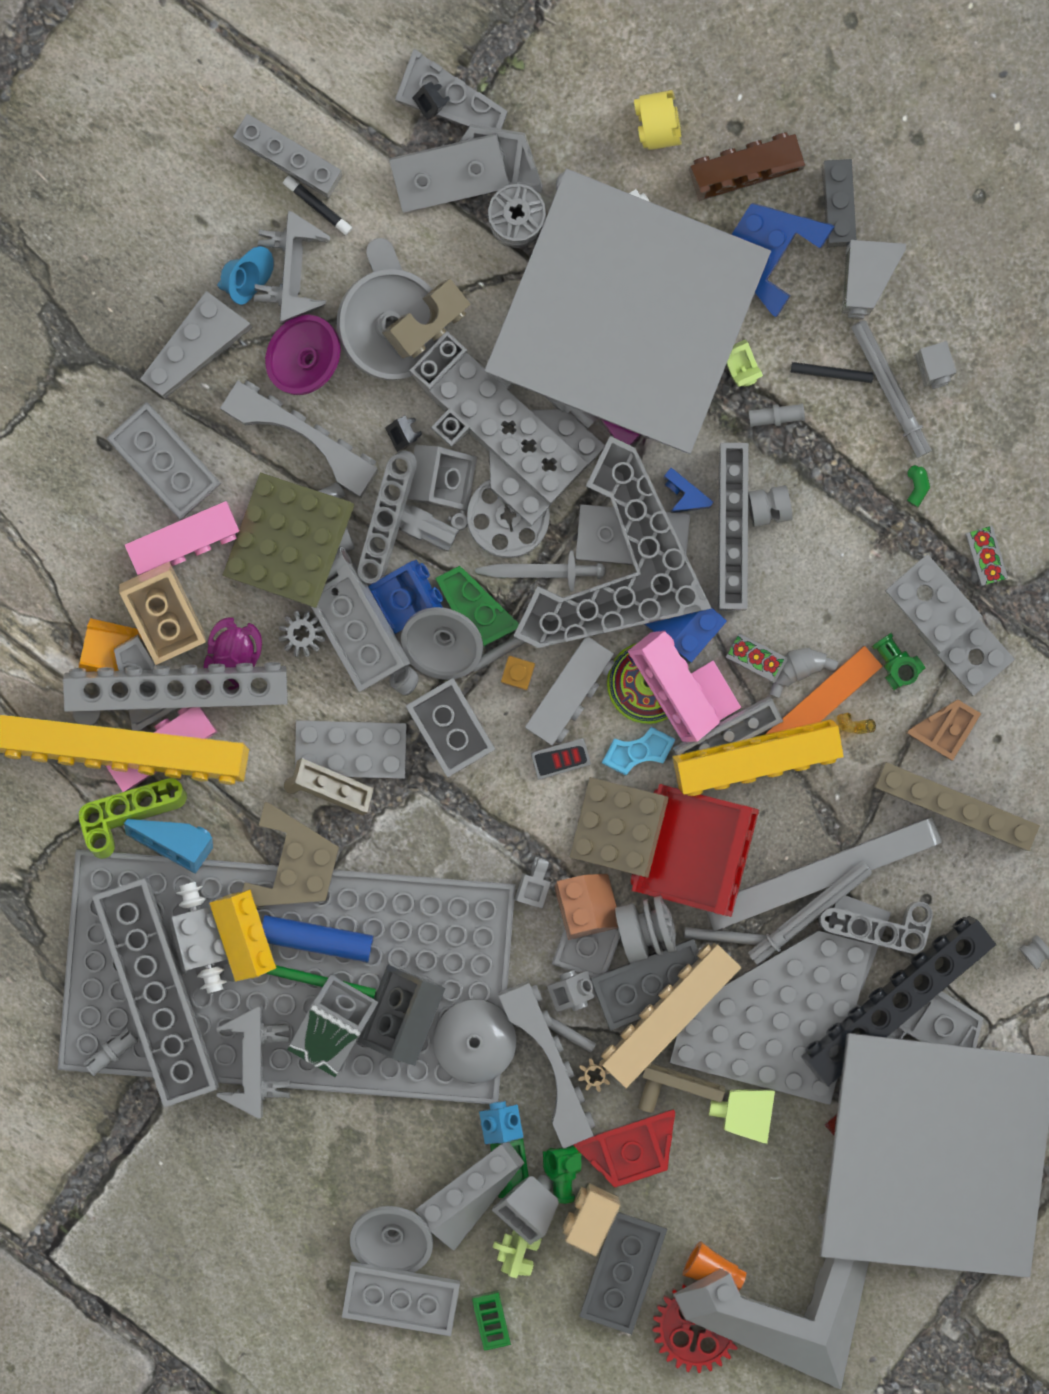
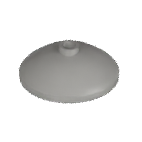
(438, 653)
(477, 1020)
(378, 1245)

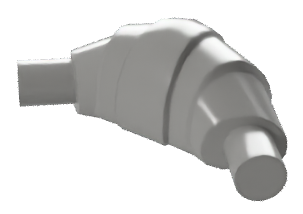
(800, 665)

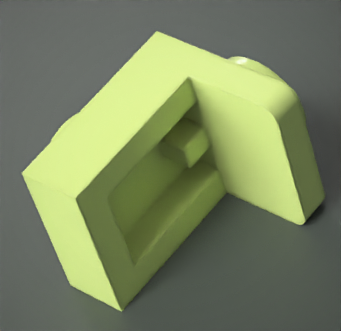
(743, 365)

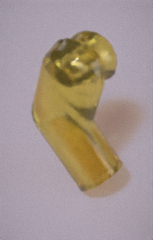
(856, 727)

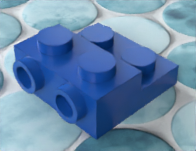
(405, 593)

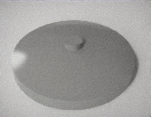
(370, 309)

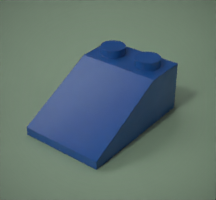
(690, 631)

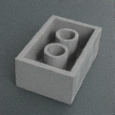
(450, 727)

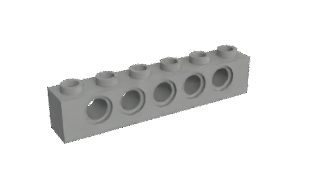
(733, 527)

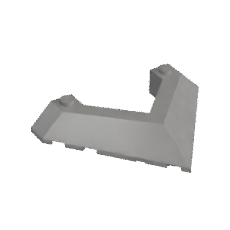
(663, 576)
(809, 1343)

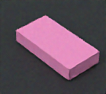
(716, 690)

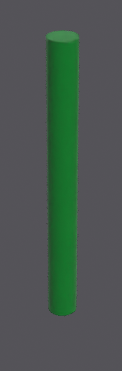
(314, 979)

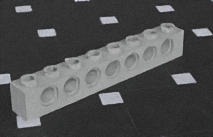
(78, 699)

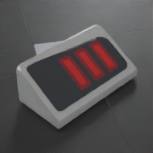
(560, 758)

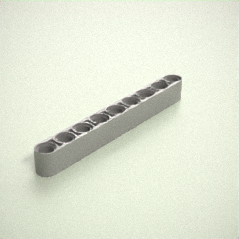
(828, 870)

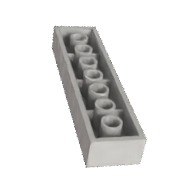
(155, 992)

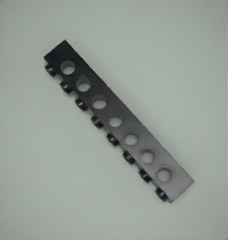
(976, 945)

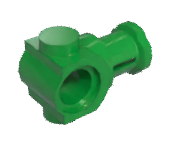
(898, 659)
(561, 1167)

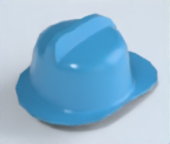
(242, 274)

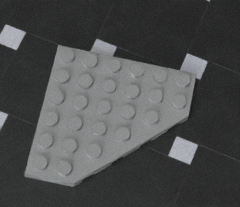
(773, 1012)

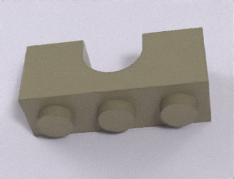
(445, 305)

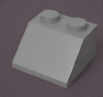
(442, 477)

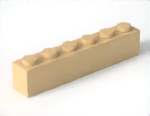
(670, 1014)

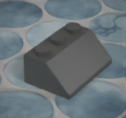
(402, 1015)

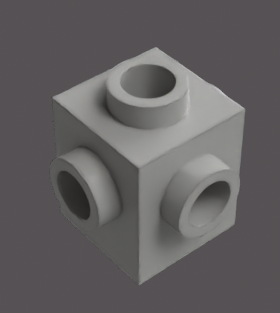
(572, 991)

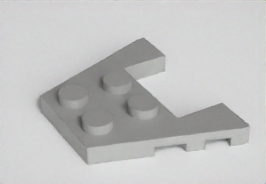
(943, 1022)

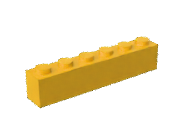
(758, 757)

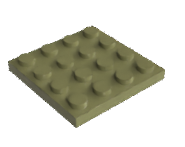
(288, 539)

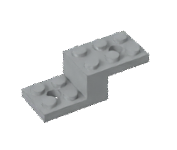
(949, 625)

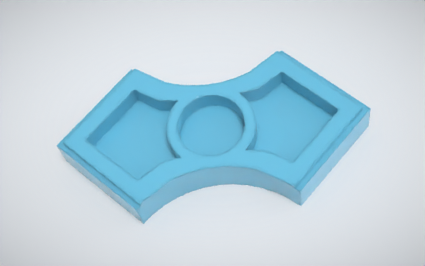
(651, 747)

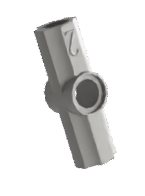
(423, 526)

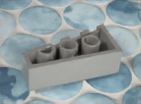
(195, 344)

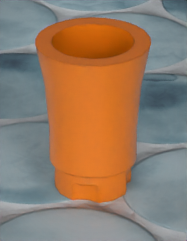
(705, 1261)

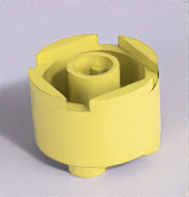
(659, 120)

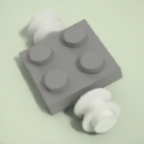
(198, 938)

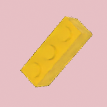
(242, 935)

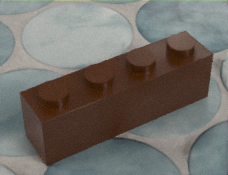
(746, 167)

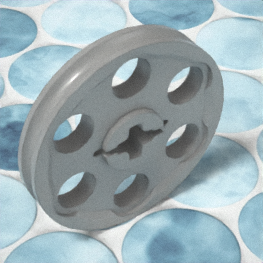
(500, 527)

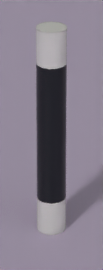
(317, 205)

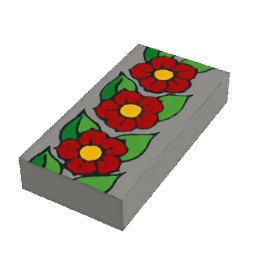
(986, 555)
(756, 658)

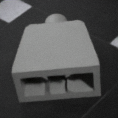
(529, 1208)

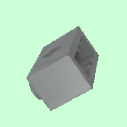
(935, 365)

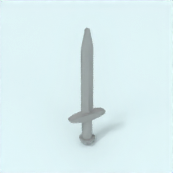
(568, 570)

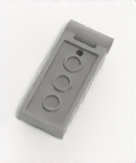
(358, 626)

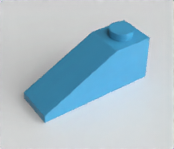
(175, 841)

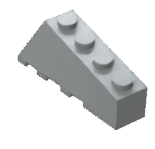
(463, 1201)

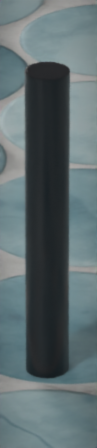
(832, 372)

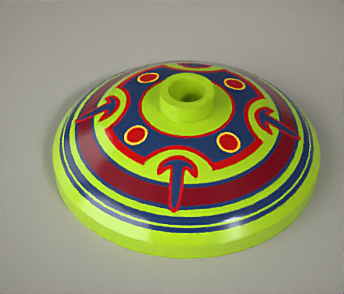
(630, 694)

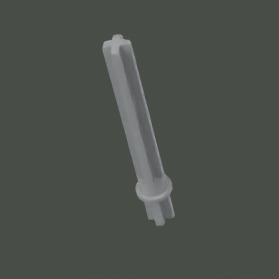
(891, 389)
(809, 913)

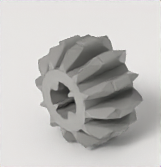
(297, 625)

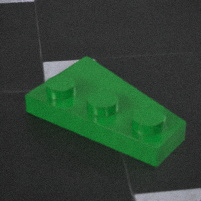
(476, 604)

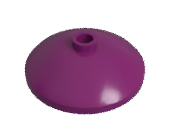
(294, 347)

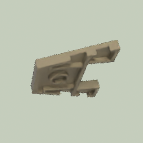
(304, 864)

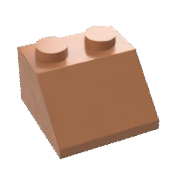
(586, 905)

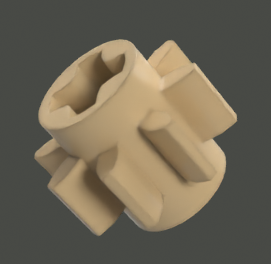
(596, 1082)

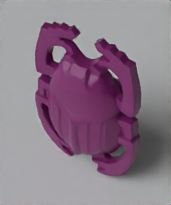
(233, 646)

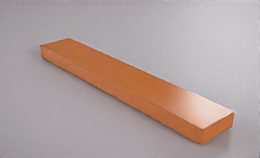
(831, 691)

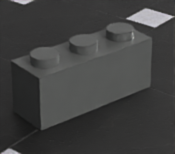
(839, 201)

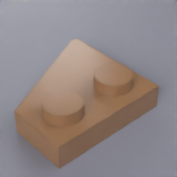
(946, 729)

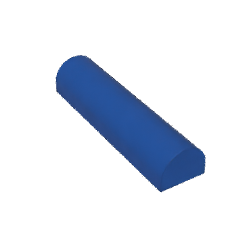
(317, 938)

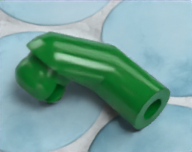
(921, 484)

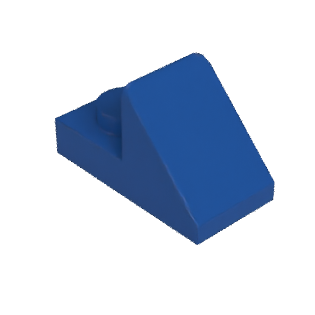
(692, 499)

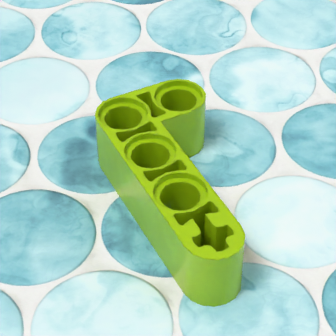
(131, 798)

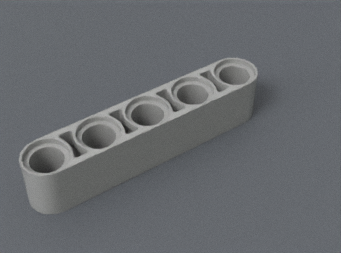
(378, 527)

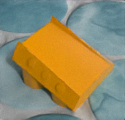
(100, 644)

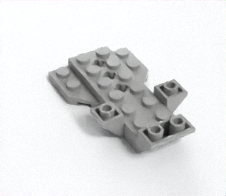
(481, 406)

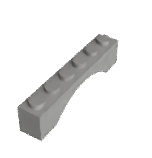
(251, 408)
(524, 1011)

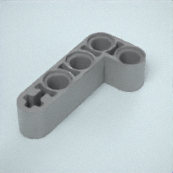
(873, 926)

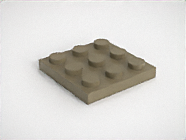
(619, 827)

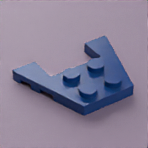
(775, 232)

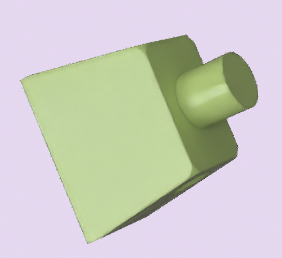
(746, 1112)

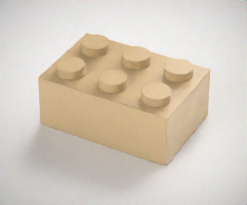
(162, 613)
(591, 1219)

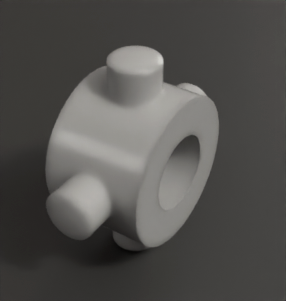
(459, 521)

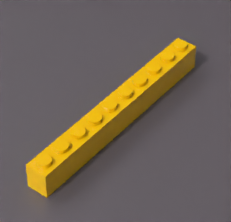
(123, 749)

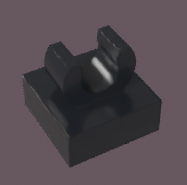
(430, 100)
(402, 433)

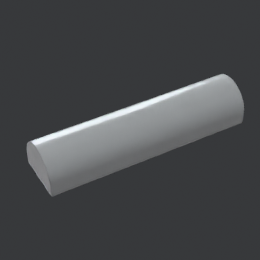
(738, 727)

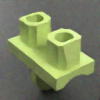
(512, 1253)

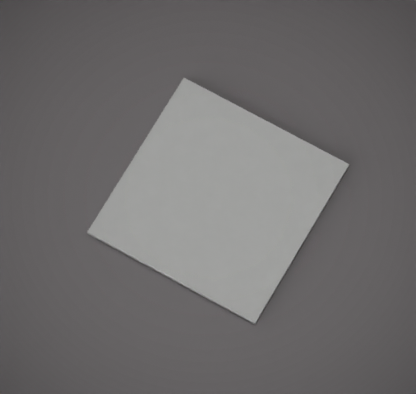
(627, 311)
(937, 1156)

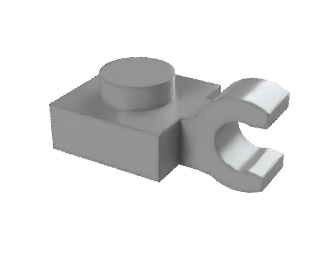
(533, 887)

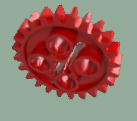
(673, 1322)

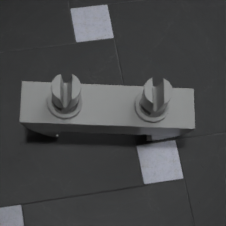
(291, 242)
(254, 1084)

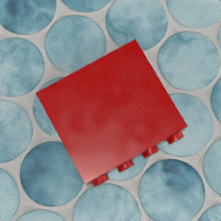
(699, 852)

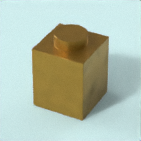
(518, 673)

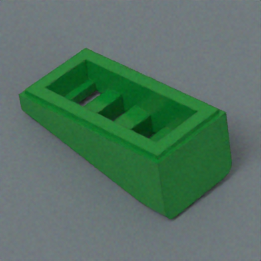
(485, 1298)

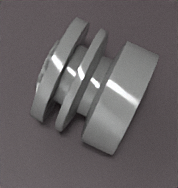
(523, 230)
(645, 929)

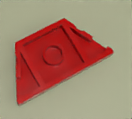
(631, 1149)

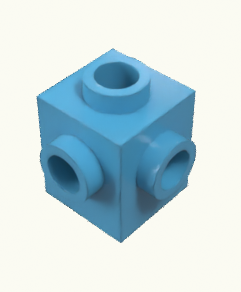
(501, 1123)

